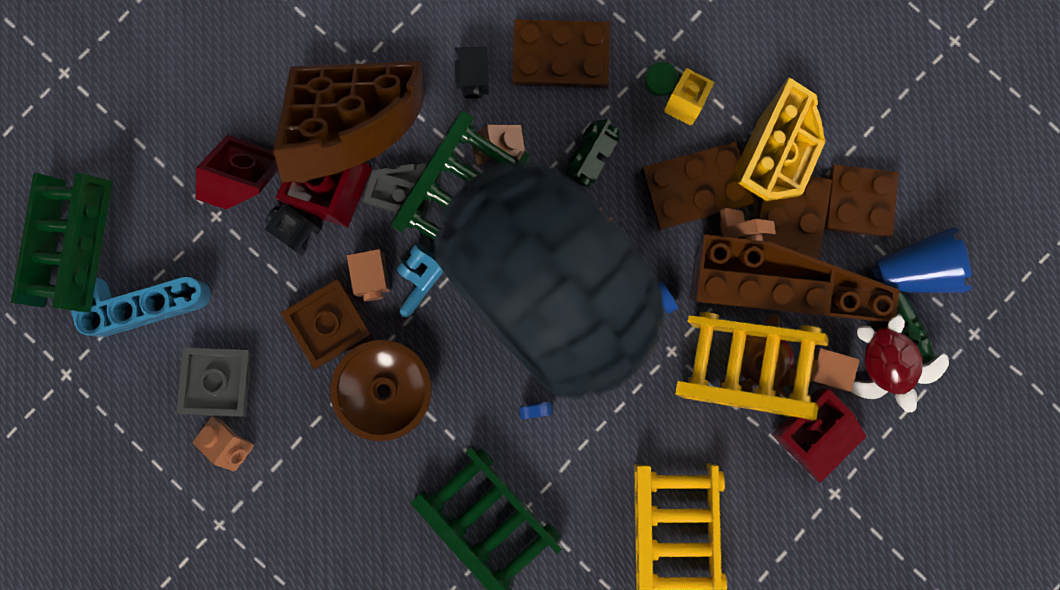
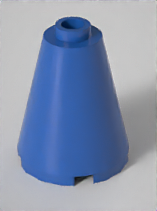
(927, 266)

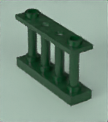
(445, 160)
(80, 247)
(453, 531)

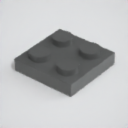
(214, 382)

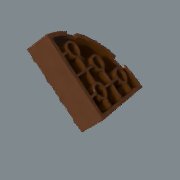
(344, 115)

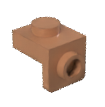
(504, 136)
(734, 226)
(222, 445)

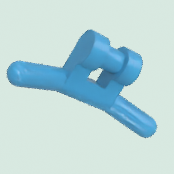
(423, 281)

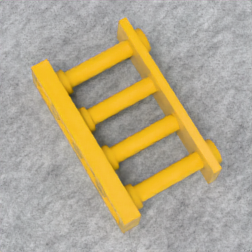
(763, 397)
(647, 516)

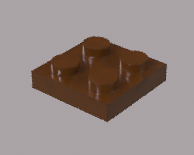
(862, 201)
(326, 324)

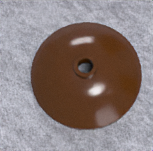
(357, 395)

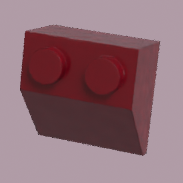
(328, 197)

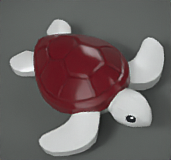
(895, 365)

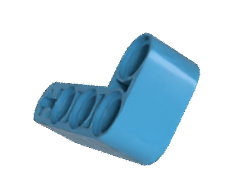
(143, 306)

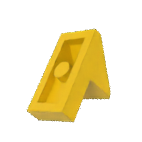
(689, 97)

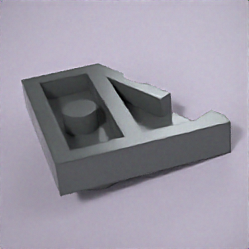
(391, 186)

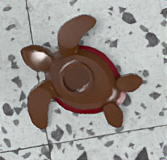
(753, 360)

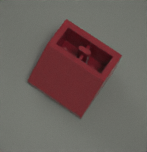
(821, 442)

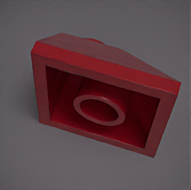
(234, 172)

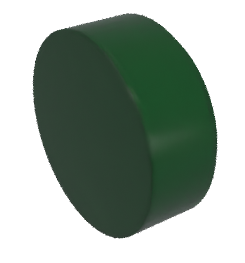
(661, 79)

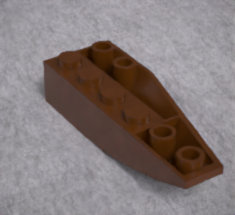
(785, 280)

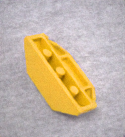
(783, 145)

